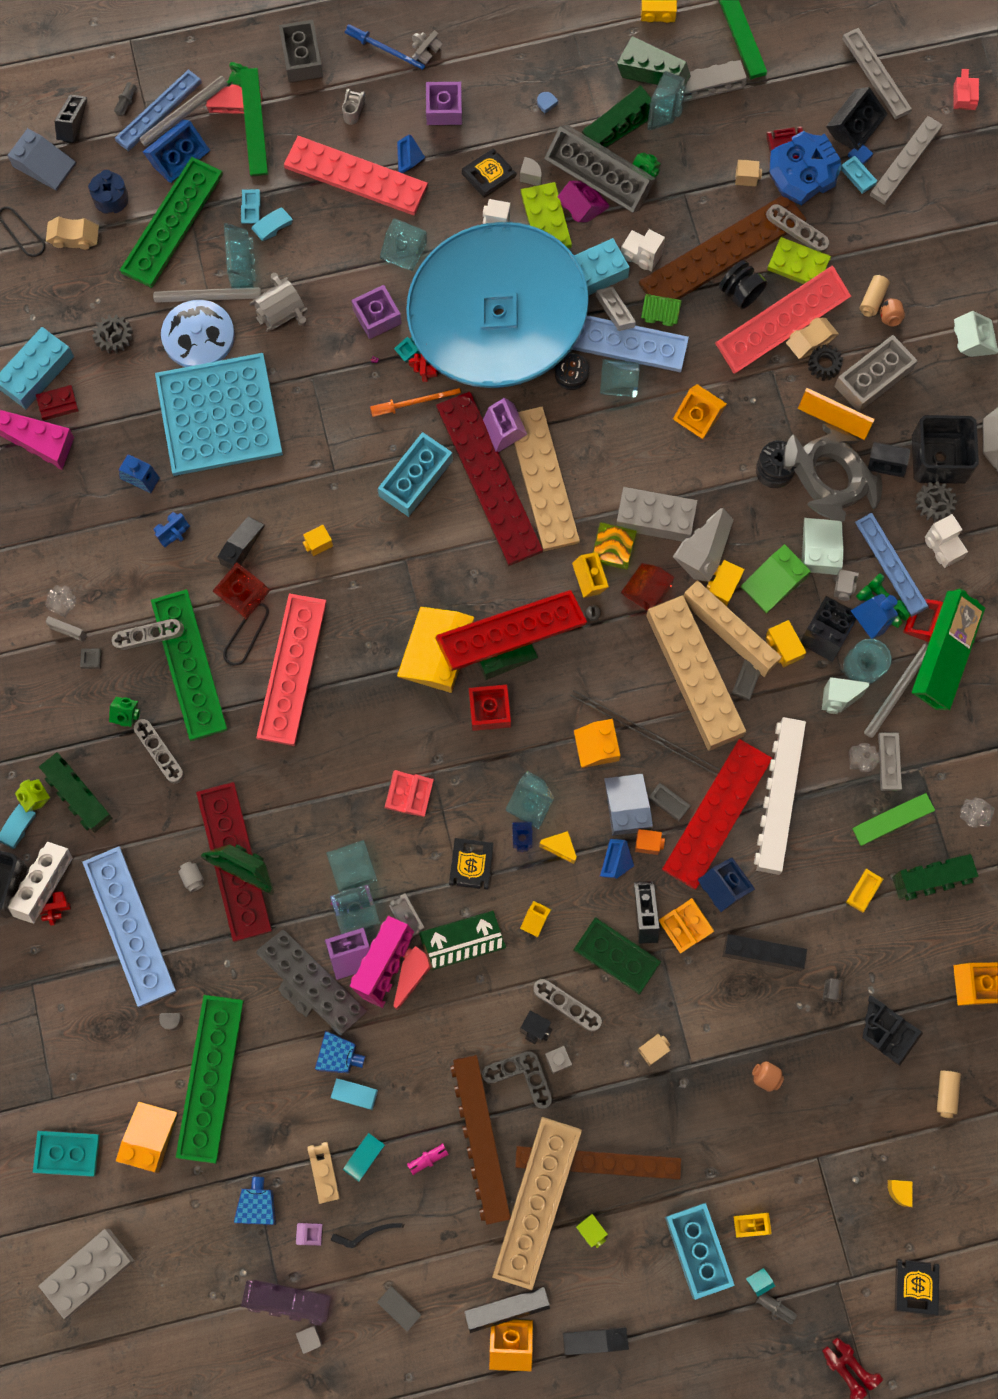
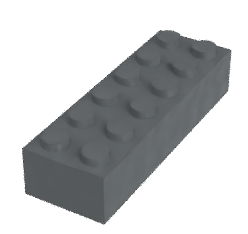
(600, 168)

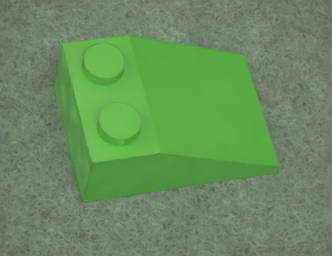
(776, 578)

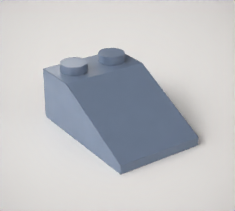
(40, 159)
(628, 804)

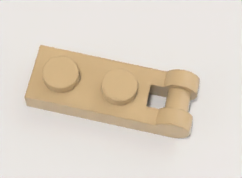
(323, 1173)

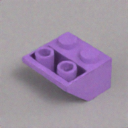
(503, 424)
(347, 952)

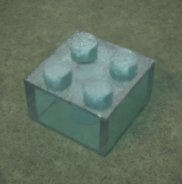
(351, 866)

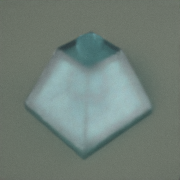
(619, 378)
(531, 800)

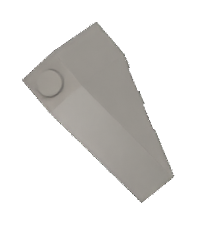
(703, 550)

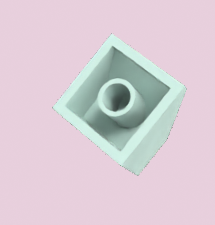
(975, 335)
(841, 694)

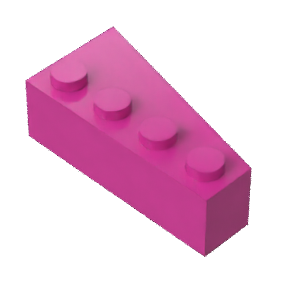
(37, 437)
(382, 961)

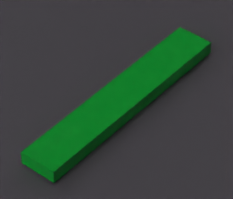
(743, 38)
(254, 122)

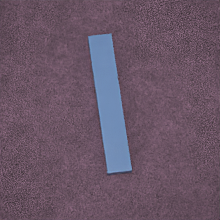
(158, 110)
(891, 564)

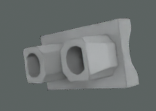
(431, 42)

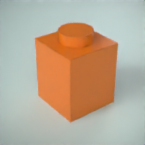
(649, 842)

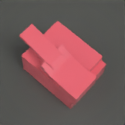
(966, 91)

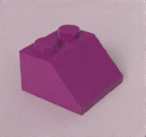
(582, 201)

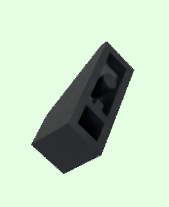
(70, 118)
(240, 543)
(646, 912)
(596, 1341)

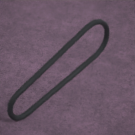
(31, 255)
(238, 629)

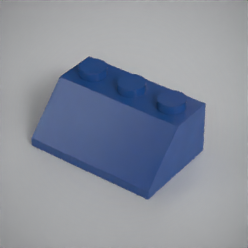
(175, 149)

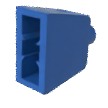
(876, 614)

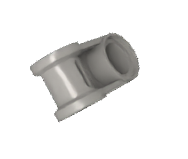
(352, 106)

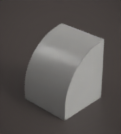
(530, 172)

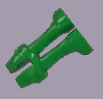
(876, 586)

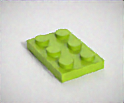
(797, 261)

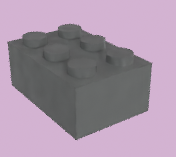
(301, 51)

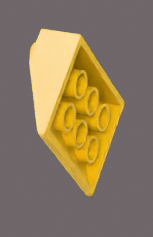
(423, 658)

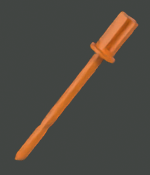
(390, 407)

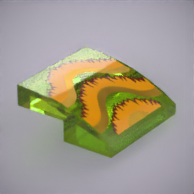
(614, 545)

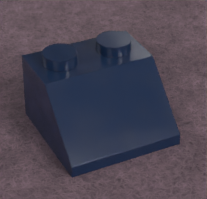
(726, 884)

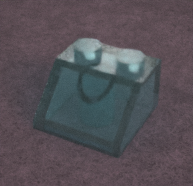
(403, 244)
(355, 909)

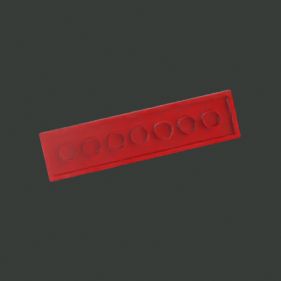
(510, 630)
(717, 814)

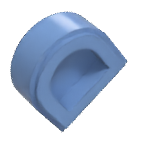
(546, 101)

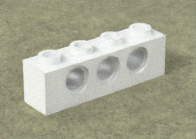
(40, 892)

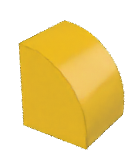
(535, 918)
(901, 1192)

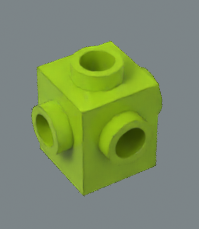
(32, 795)

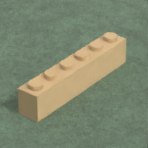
(731, 628)

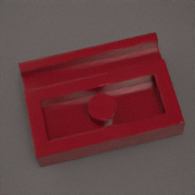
(57, 402)

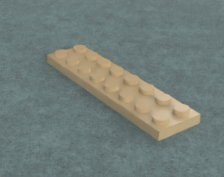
(545, 483)
(537, 1203)

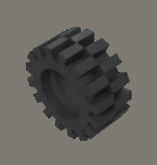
(825, 353)

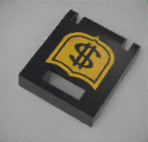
(492, 170)
(471, 867)
(917, 1283)

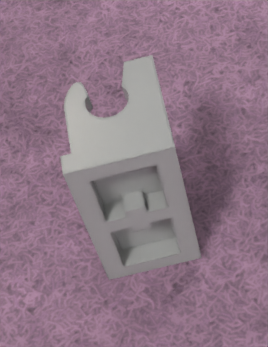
(405, 913)

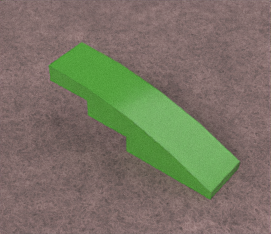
(893, 819)

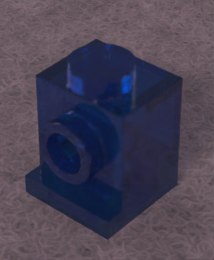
(522, 829)

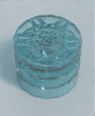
(874, 654)

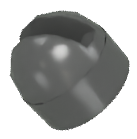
(588, 613)

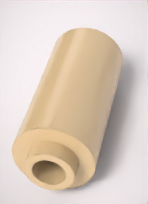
(874, 295)
(948, 1093)

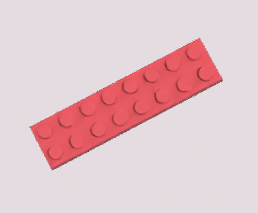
(356, 175)
(782, 319)
(291, 670)

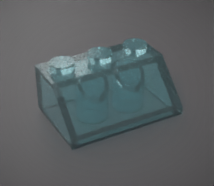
(666, 101)
(239, 257)

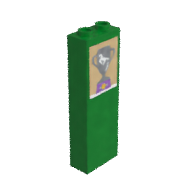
(948, 650)

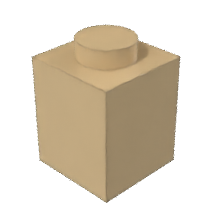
(747, 173)
(654, 1049)

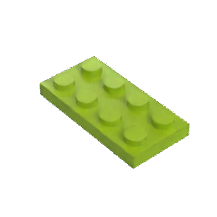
(545, 211)

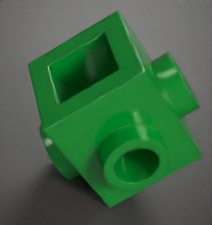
(647, 163)
(124, 711)

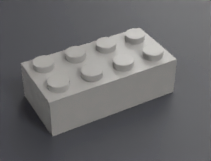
(875, 373)
(656, 514)
(86, 1273)

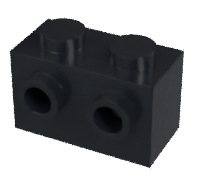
(890, 459)
(536, 1028)

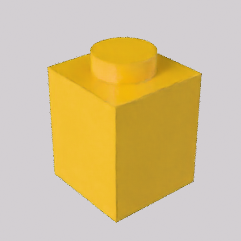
(317, 540)

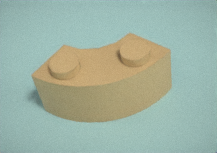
(72, 233)
(818, 333)

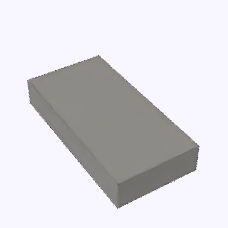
(65, 628)

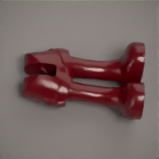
(869, 1380)

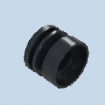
(743, 284)
(771, 471)

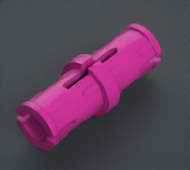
(427, 1159)

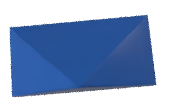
(408, 153)
(617, 859)

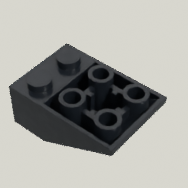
(828, 629)

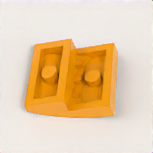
(686, 925)

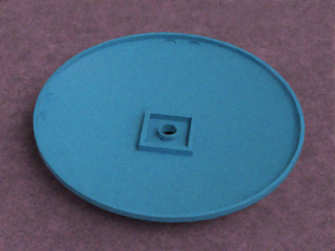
(491, 270)

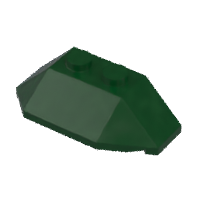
(242, 865)

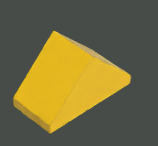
(560, 846)
(752, 1225)

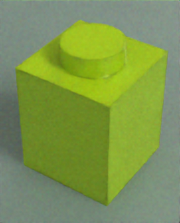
(592, 1231)

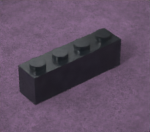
(764, 952)

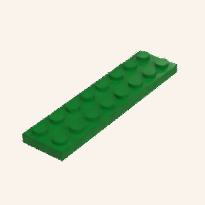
(171, 222)
(190, 668)
(210, 1079)

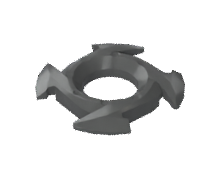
(835, 446)

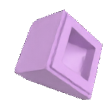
(308, 1234)

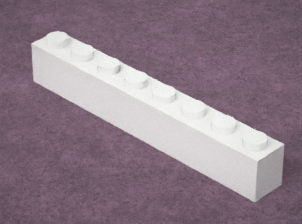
(780, 796)

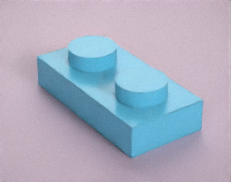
(858, 174)

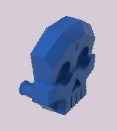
(791, 173)

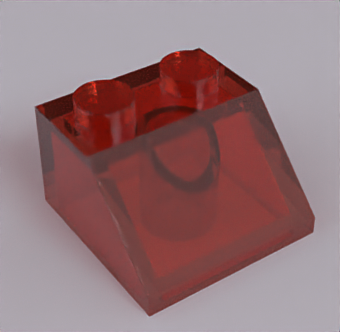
(648, 586)

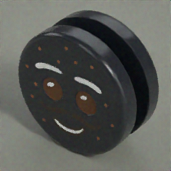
(572, 372)

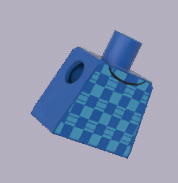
(135, 472)
(337, 1055)
(256, 1204)

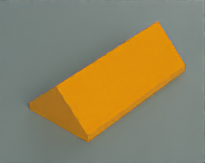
(835, 413)

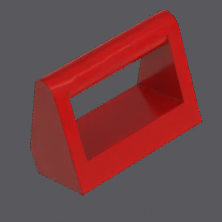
(920, 634)

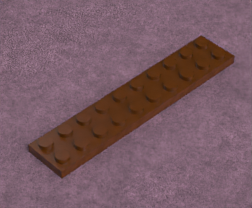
(719, 253)

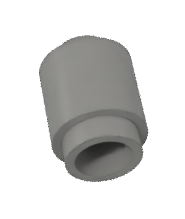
(191, 876)

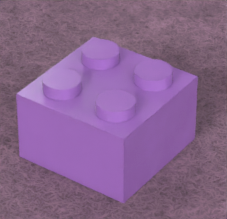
(443, 103)
(376, 311)

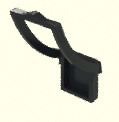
(352, 1244)

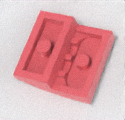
(409, 793)

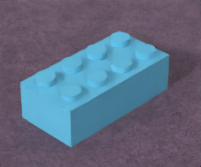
(603, 265)
(34, 367)
(415, 474)
(699, 1251)

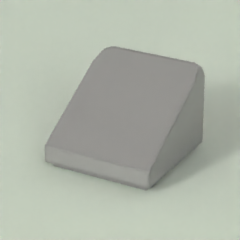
(309, 1339)

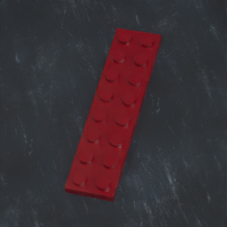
(223, 827)

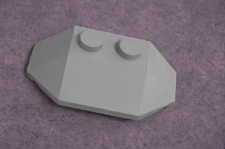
(990, 438)

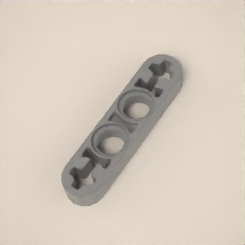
(796, 230)
(147, 631)
(158, 751)
(569, 1002)

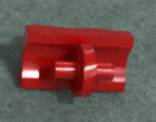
(426, 370)
(59, 904)

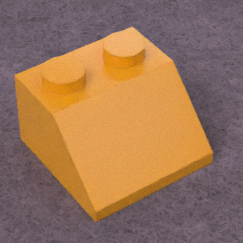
(699, 411)
(597, 743)
(511, 1346)

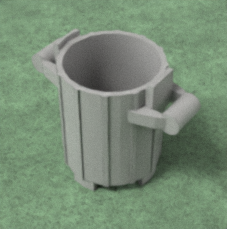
(279, 304)

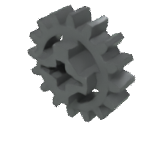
(113, 335)
(939, 493)

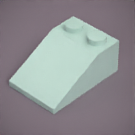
(822, 546)

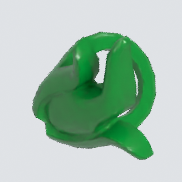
(235, 76)

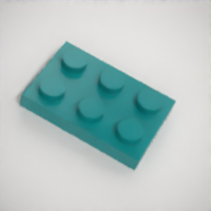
(66, 1153)

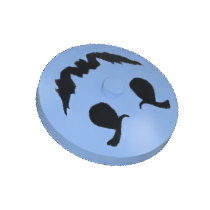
(197, 333)

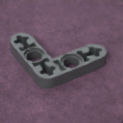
(521, 1068)

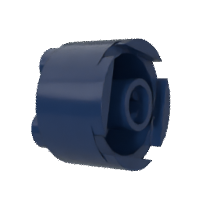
(108, 192)

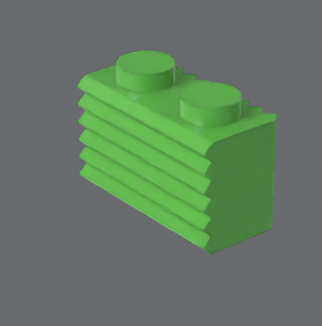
(661, 309)

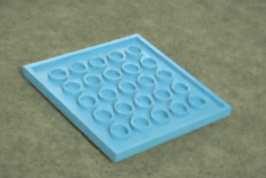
(218, 414)

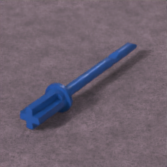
(364, 37)

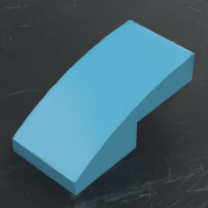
(250, 206)
(271, 223)
(15, 826)
(354, 1094)

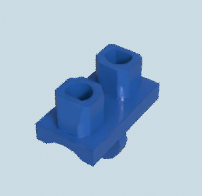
(172, 530)

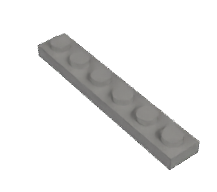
(876, 73)
(906, 160)

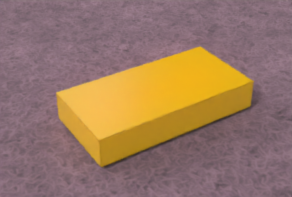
(864, 890)

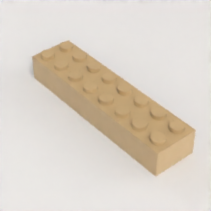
(695, 673)

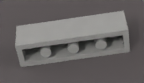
(715, 80)

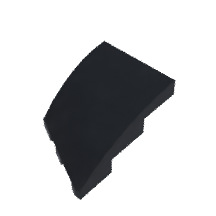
(889, 1031)

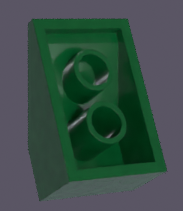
(507, 661)

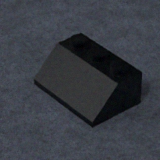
(857, 118)

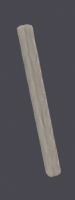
(183, 111)
(207, 294)
(896, 693)

